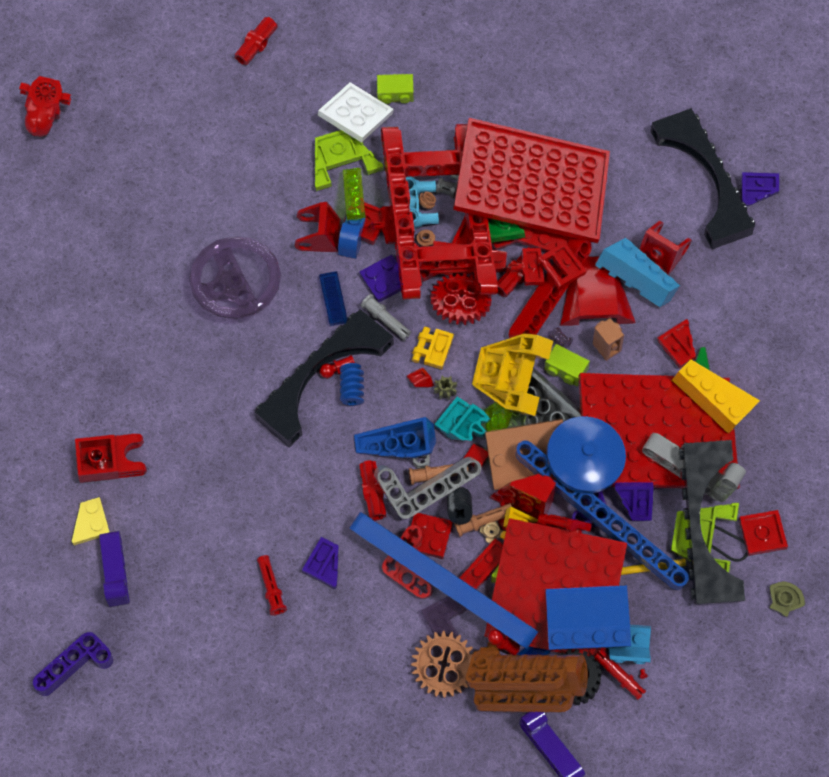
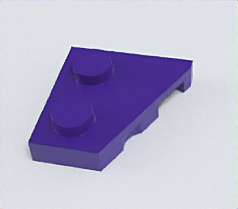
(758, 186)
(637, 499)
(323, 563)

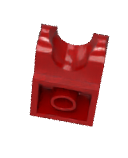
(112, 456)

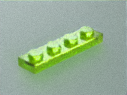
(353, 194)

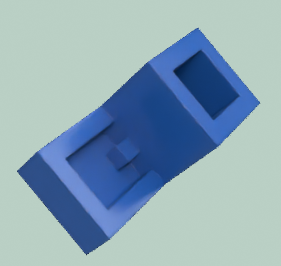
(350, 237)

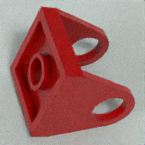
(328, 229)
(670, 252)

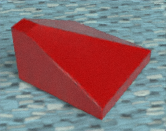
(420, 378)

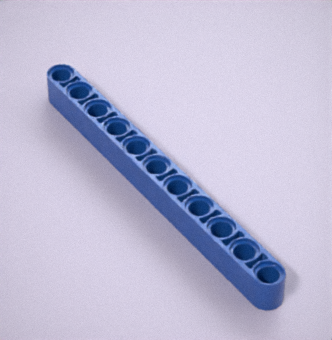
(605, 524)
(444, 580)

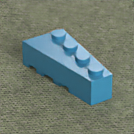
(638, 271)

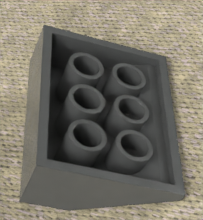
(551, 405)

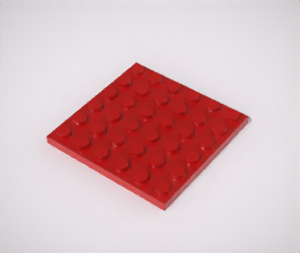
(551, 558)

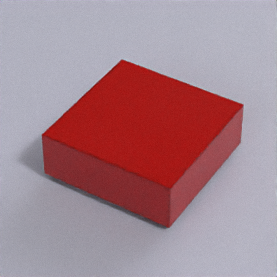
(478, 454)

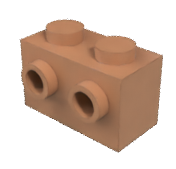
(608, 338)

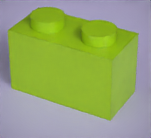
(395, 88)
(566, 365)

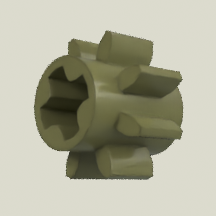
(448, 391)

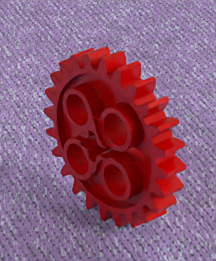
(459, 299)

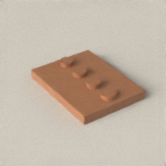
(503, 445)

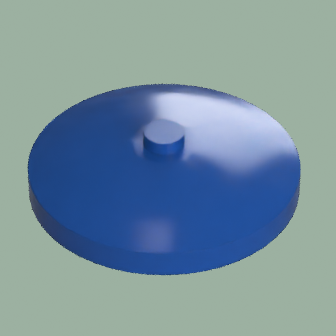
(586, 454)

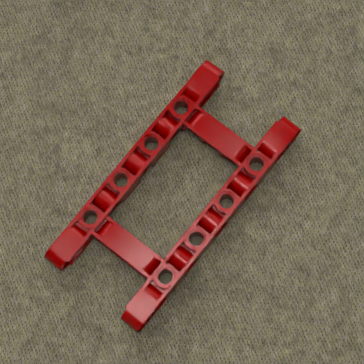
(432, 163)

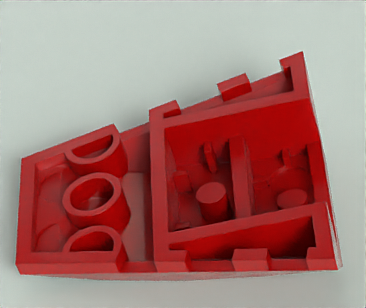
(596, 297)

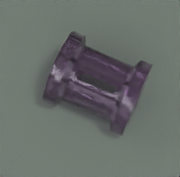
(559, 338)

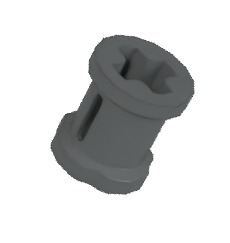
(446, 187)

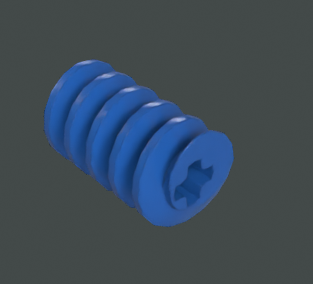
(351, 384)

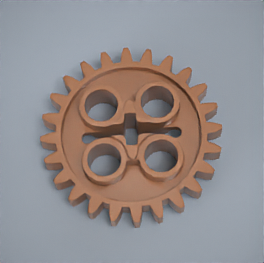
(425, 660)

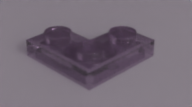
(439, 616)

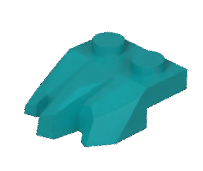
(462, 421)

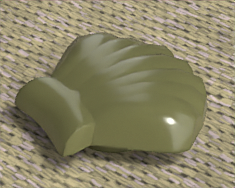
(786, 597)

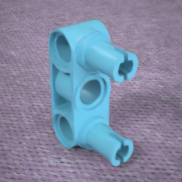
(416, 188)

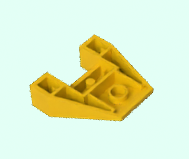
(506, 371)

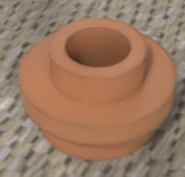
(427, 200)
(425, 242)

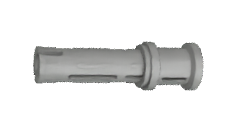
(379, 312)

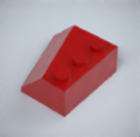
(529, 495)

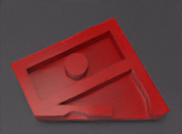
(678, 344)

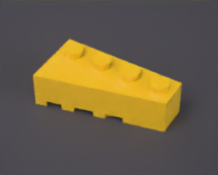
(715, 395)

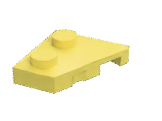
(90, 522)

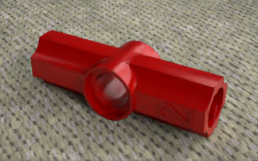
(256, 41)
(510, 279)
(372, 491)

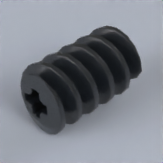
(459, 506)

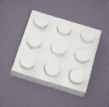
(355, 112)

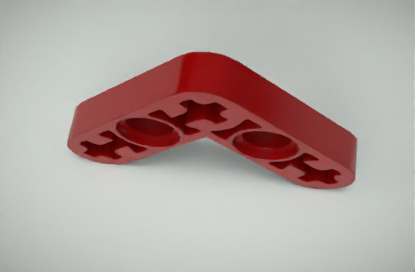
(401, 569)

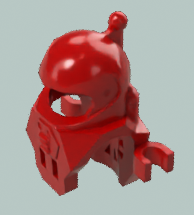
(43, 104)

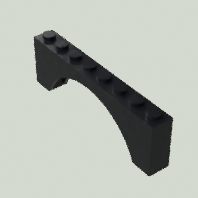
(686, 134)
(355, 337)
(709, 579)

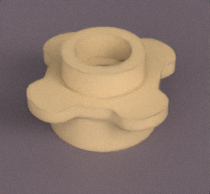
(492, 526)

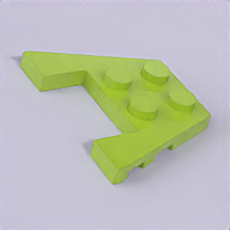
(337, 150)
(707, 522)

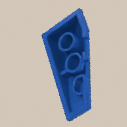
(404, 439)

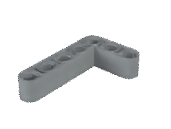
(666, 454)
(426, 488)

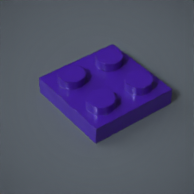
(382, 278)

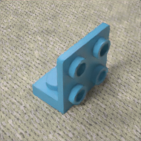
(639, 650)

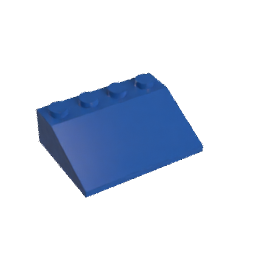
(588, 617)

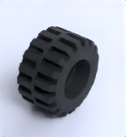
(594, 677)

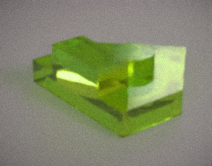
(498, 417)

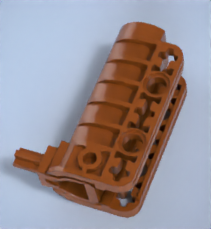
(526, 679)

